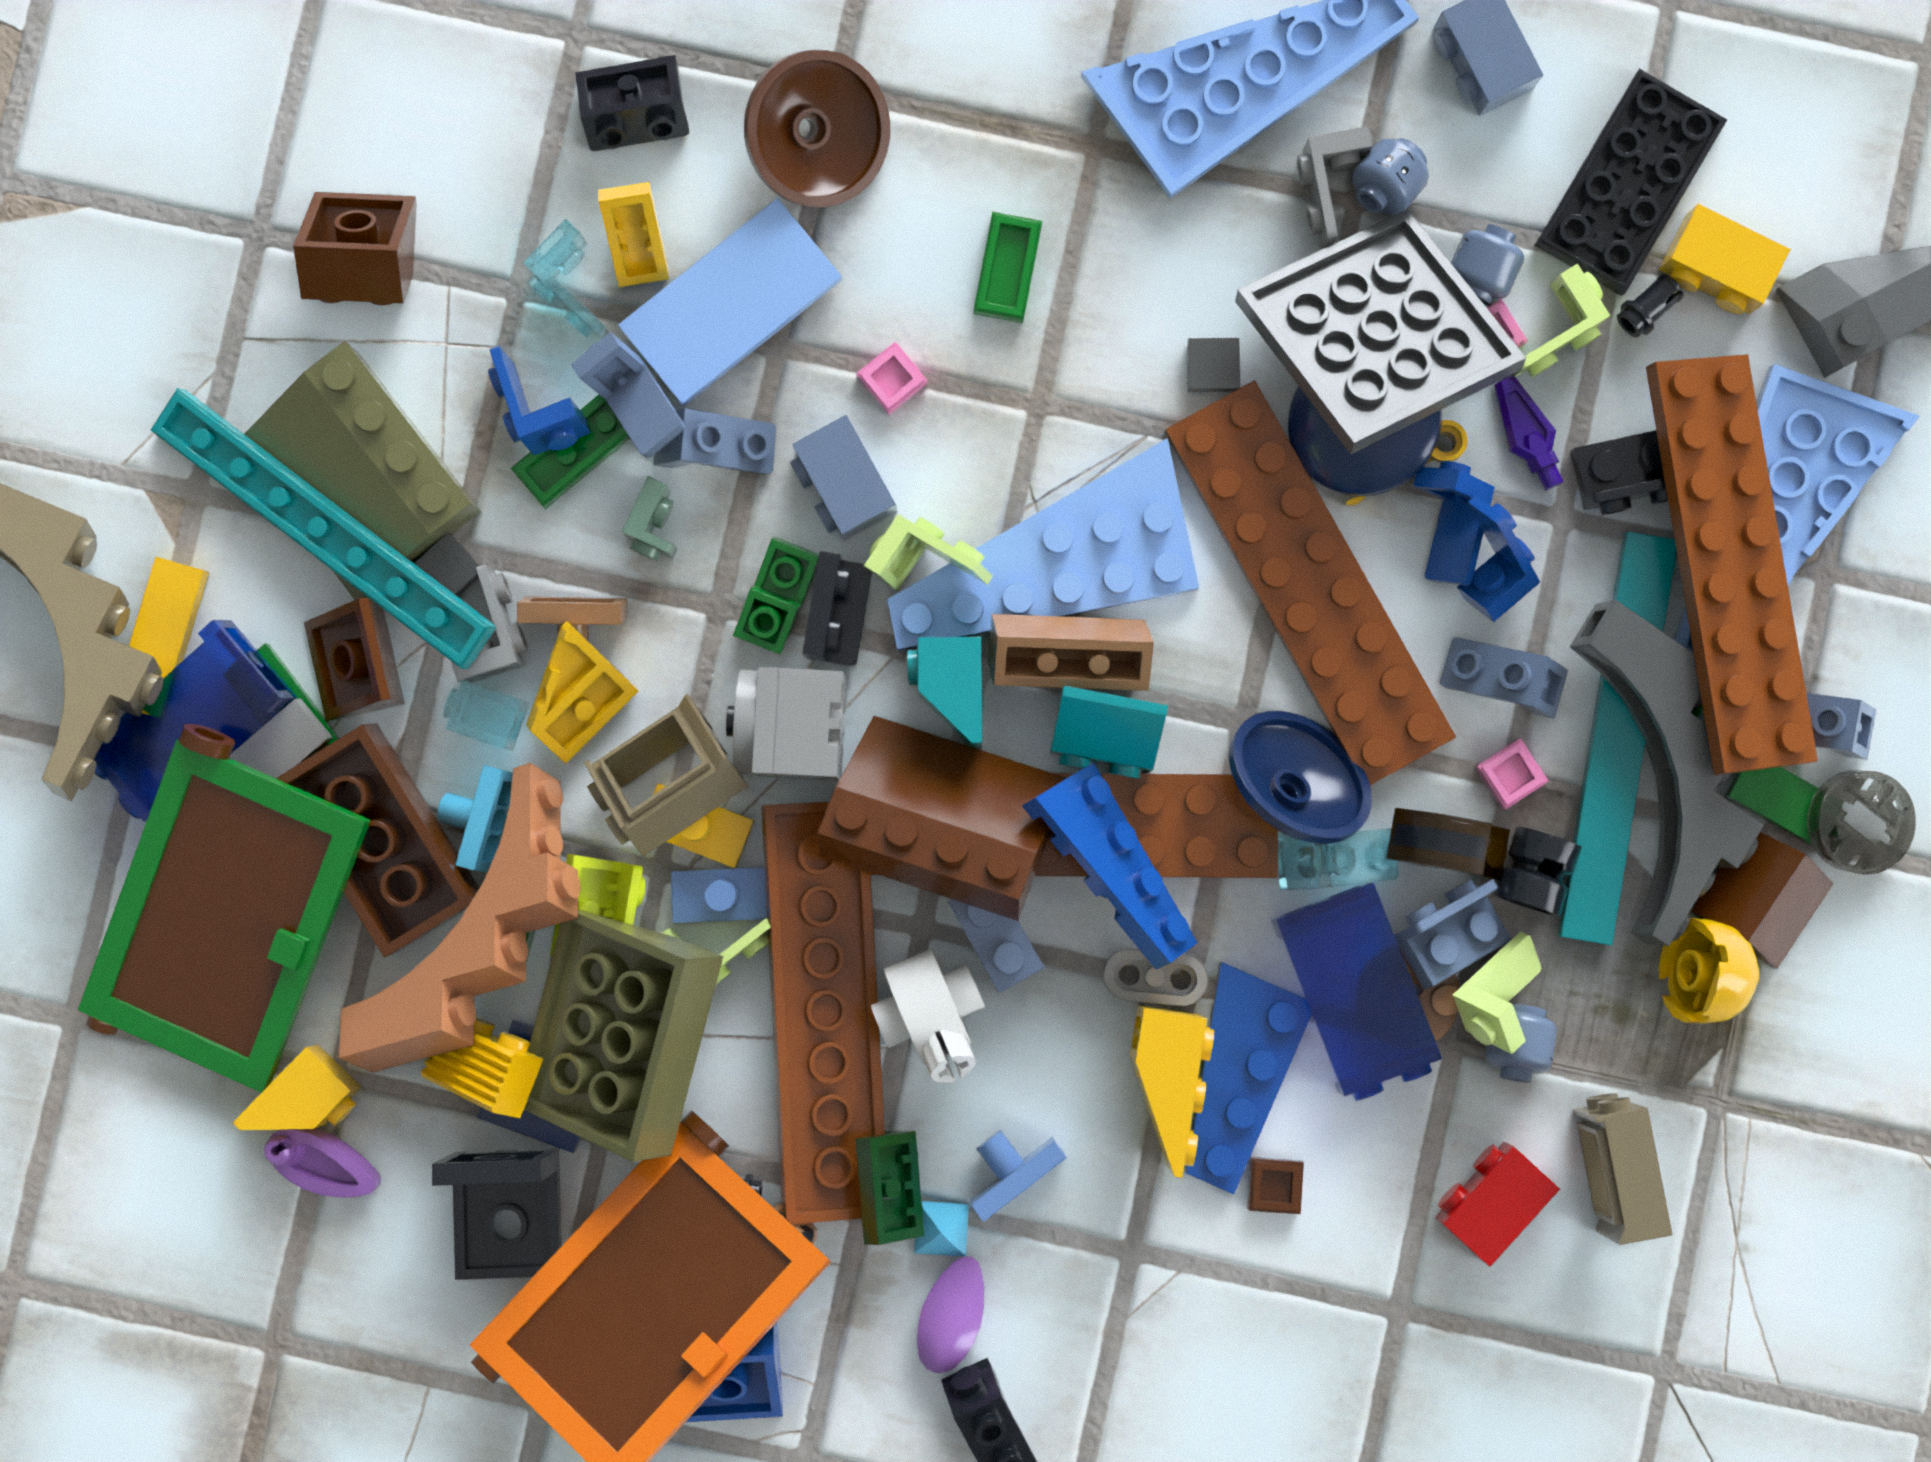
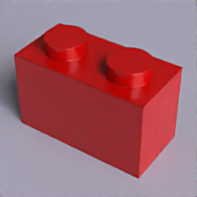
(1495, 1202)

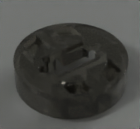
(1827, 816)

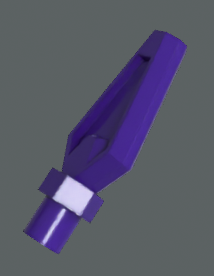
(1528, 431)

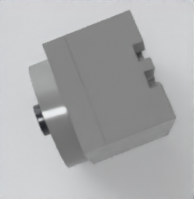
(788, 723)

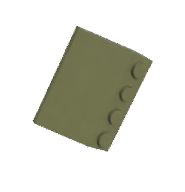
(364, 455)
(620, 1033)

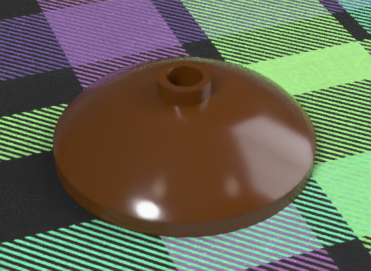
(846, 128)

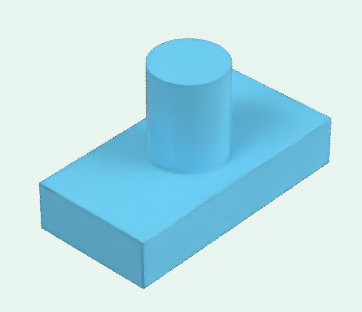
(480, 817)

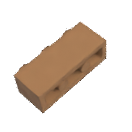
(1070, 652)

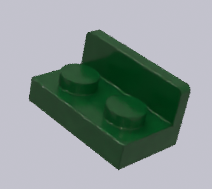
(889, 1187)

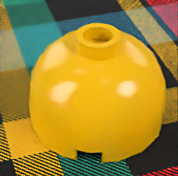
(1708, 972)

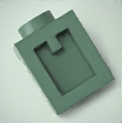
(650, 511)

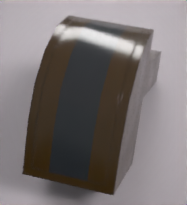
(1448, 843)

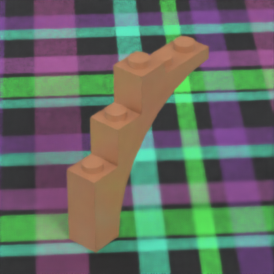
(486, 949)

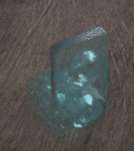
(558, 254)
(1335, 864)

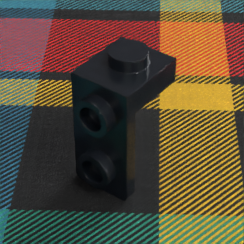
(985, 1416)

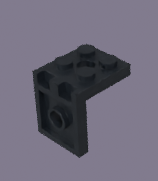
(496, 1182)

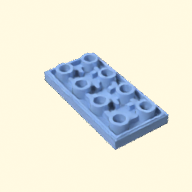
(730, 302)

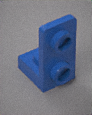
(1505, 575)

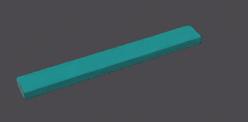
(323, 529)
(1614, 758)

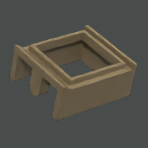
(680, 801)
(1622, 1169)

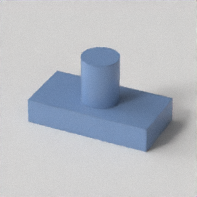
(718, 895)
(1012, 1171)

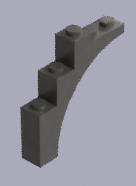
(1696, 823)

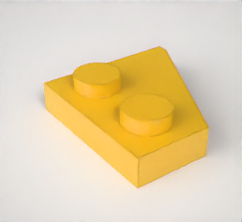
(576, 695)

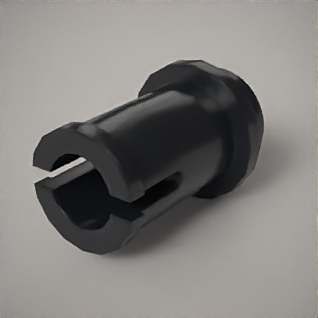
(1640, 314)

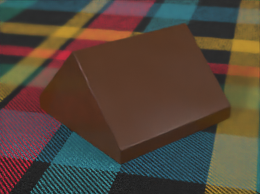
(353, 660)
(1766, 898)

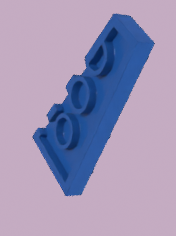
(1106, 846)
(1252, 1050)

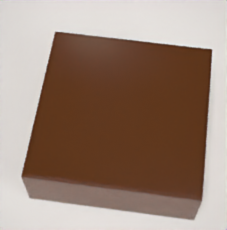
(1275, 1185)

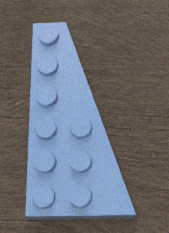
(1228, 86)
(1818, 457)
(1086, 553)

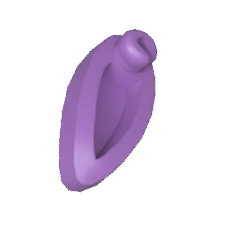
(321, 1163)
(951, 1316)

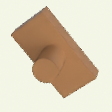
(575, 610)

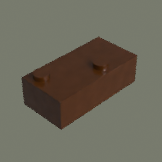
(406, 864)

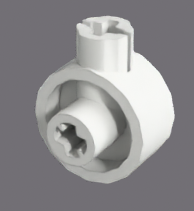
(930, 1012)

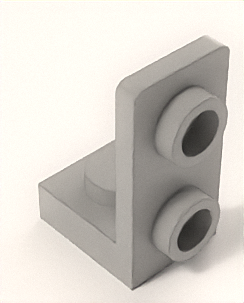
(1341, 152)
(512, 641)

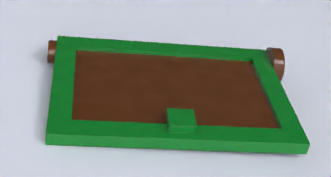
(222, 912)

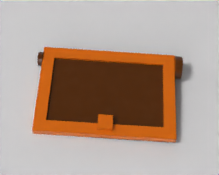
(649, 1302)

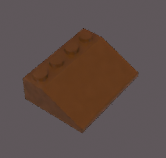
(938, 817)

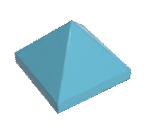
(943, 1229)

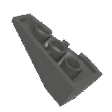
(1859, 304)

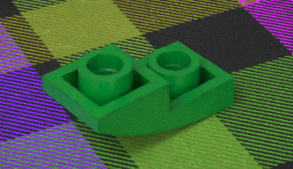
(777, 595)

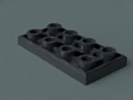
(1631, 182)

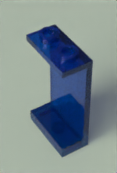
(218, 687)
(1358, 990)

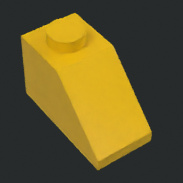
(303, 1095)

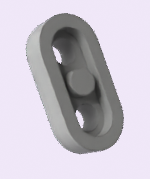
(1153, 984)

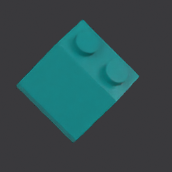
(950, 682)
(1107, 731)

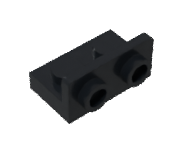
(632, 103)
(1619, 472)
(837, 610)

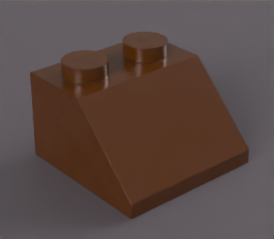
(356, 248)

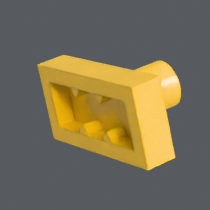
(633, 234)
(717, 835)

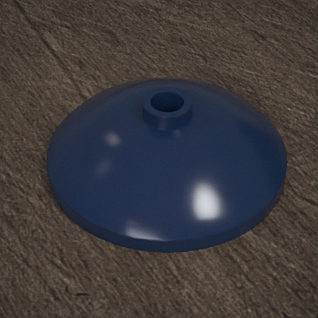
(1369, 470)
(1299, 777)

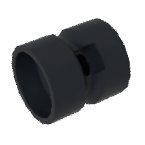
(1532, 889)

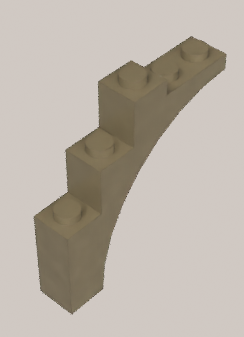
(86, 611)

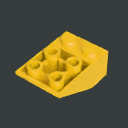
(1167, 1063)

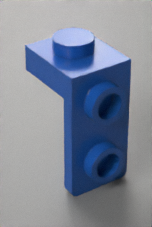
(544, 429)
(1457, 530)

